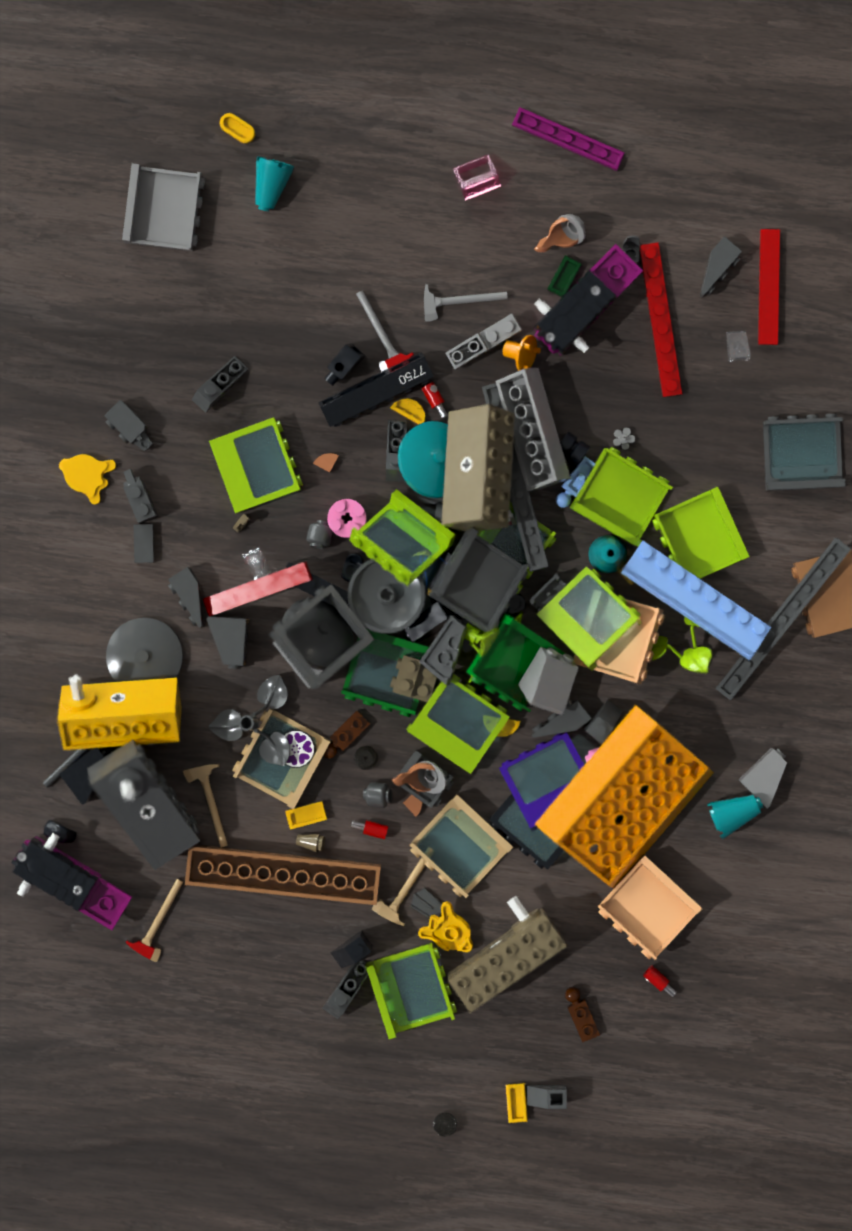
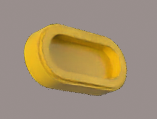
(237, 128)

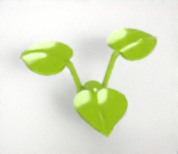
(475, 635)
(692, 659)

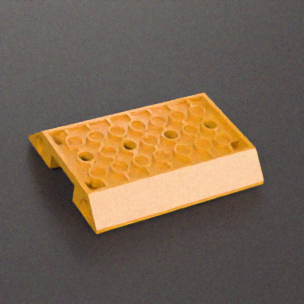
(611, 787)

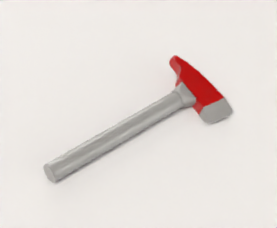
(394, 356)

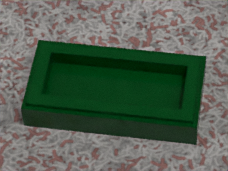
(564, 276)

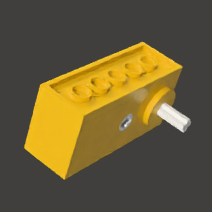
(119, 713)

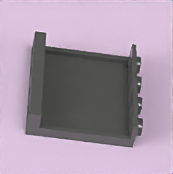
(478, 581)

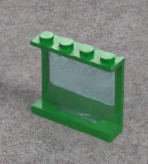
(373, 671)

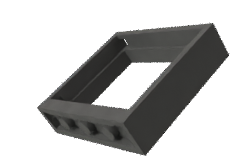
(297, 659)

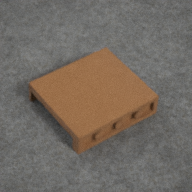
(832, 604)

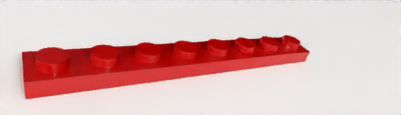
(660, 320)

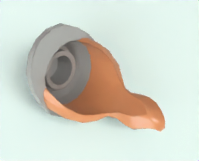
(564, 232)
(423, 778)

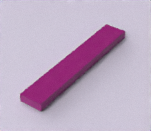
(568, 139)

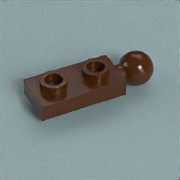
(346, 734)
(581, 1015)

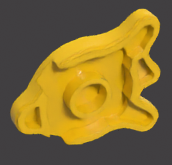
(86, 475)
(448, 931)

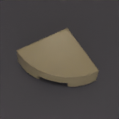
(240, 524)

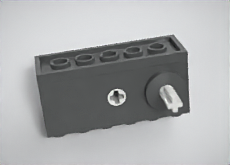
(144, 804)

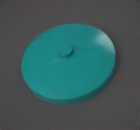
(424, 458)

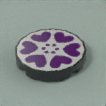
(301, 748)

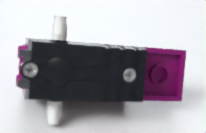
(585, 302)
(68, 881)

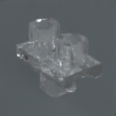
(256, 563)

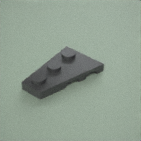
(445, 650)

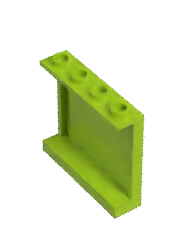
(620, 496)
(701, 534)

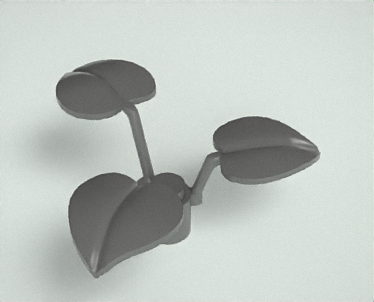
(230, 724)

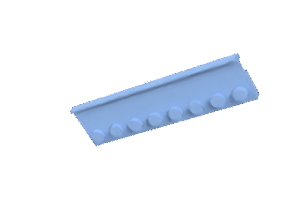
(696, 600)

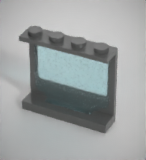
(803, 452)

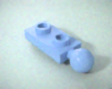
(575, 482)

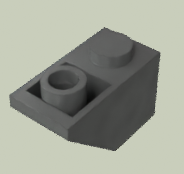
(547, 1096)

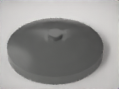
(382, 600)
(319, 634)
(144, 651)

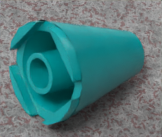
(270, 181)
(598, 554)
(734, 813)

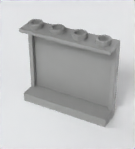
(163, 208)

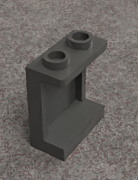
(427, 798)

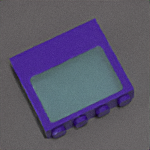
(541, 775)

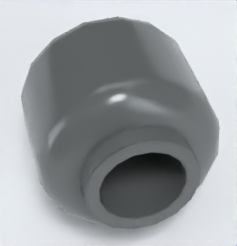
(319, 535)
(377, 795)

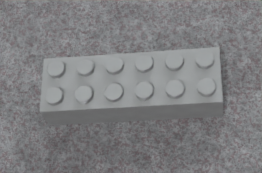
(534, 429)

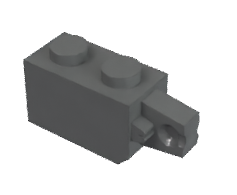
(129, 425)
(139, 498)

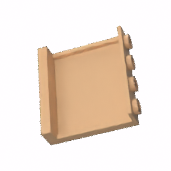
(633, 650)
(648, 908)

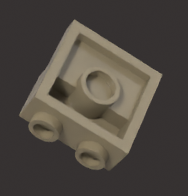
(413, 679)

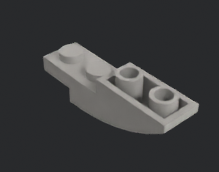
(483, 341)

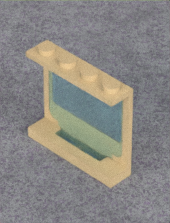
(278, 781)
(461, 845)

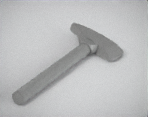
(432, 302)

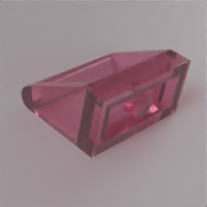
(478, 184)

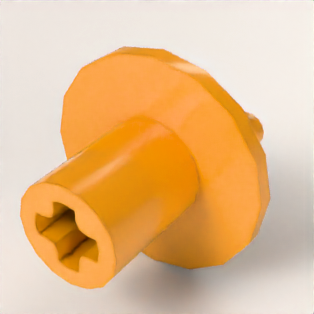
(522, 352)

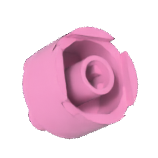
(341, 509)

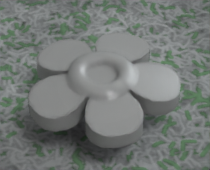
(623, 438)

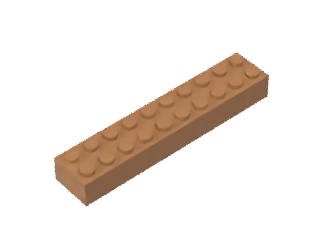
(283, 874)

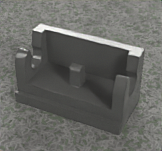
(547, 593)

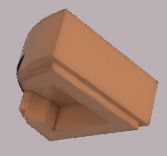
(326, 461)
(413, 804)

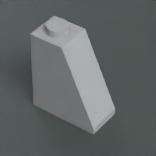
(765, 776)

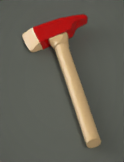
(144, 946)

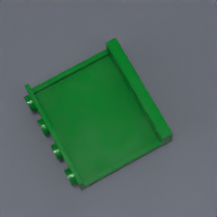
(508, 661)

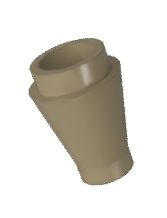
(311, 841)

